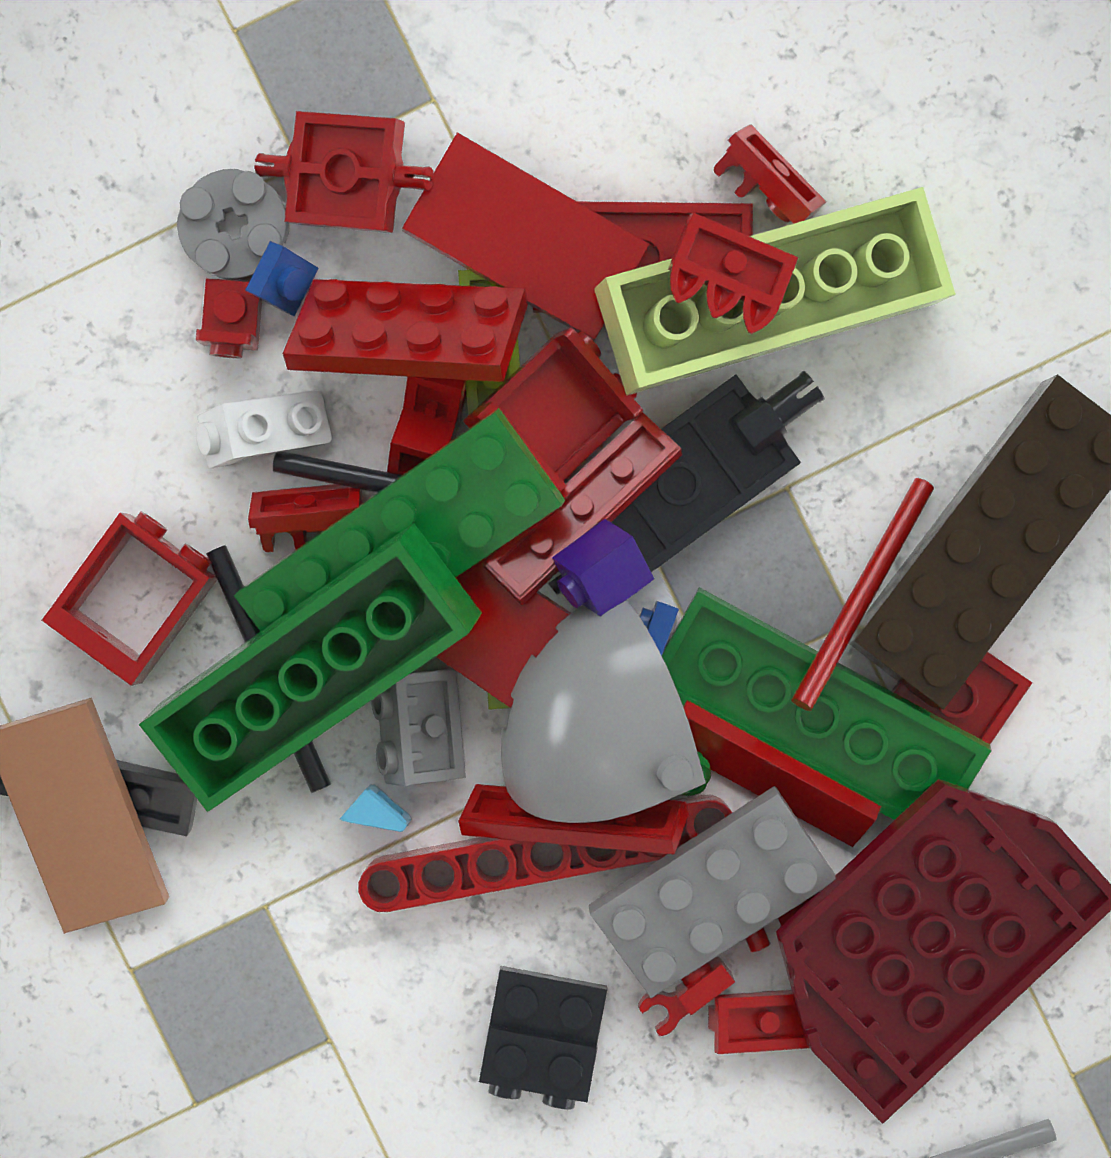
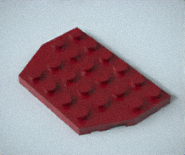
(934, 937)

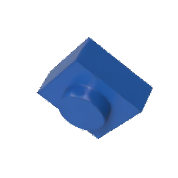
(282, 278)
(659, 622)

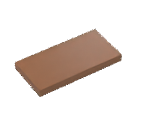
(78, 816)

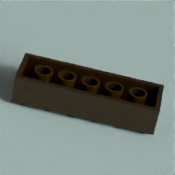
(991, 544)

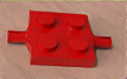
(344, 171)

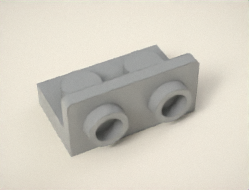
(420, 729)

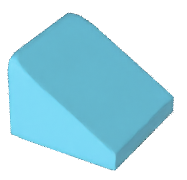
(377, 810)

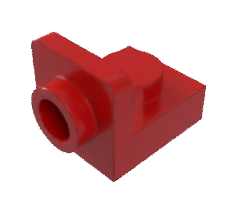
(229, 318)

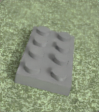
(712, 892)

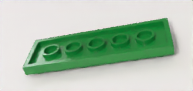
(460, 498)
(853, 732)

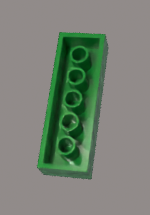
(312, 668)

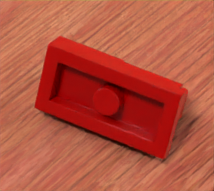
(787, 191)
(300, 511)
(755, 1022)

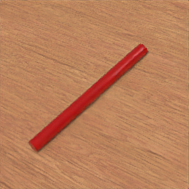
(862, 594)

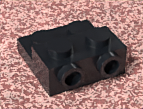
(542, 1037)

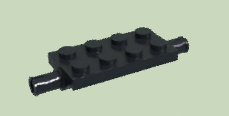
(728, 457)

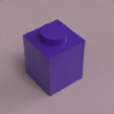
(602, 568)

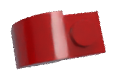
(427, 421)

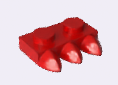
(732, 269)

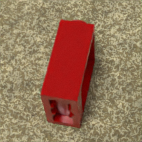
(94, 639)

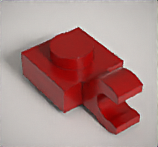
(690, 995)

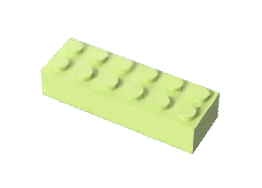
(848, 274)

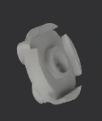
(205, 208)

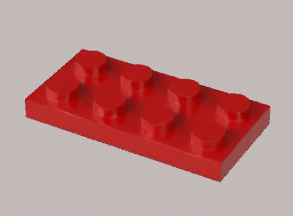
(407, 330)

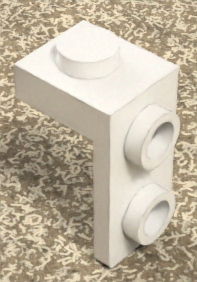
(262, 427)

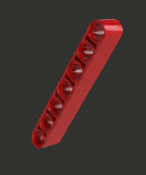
(522, 869)

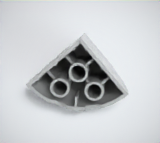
(597, 724)

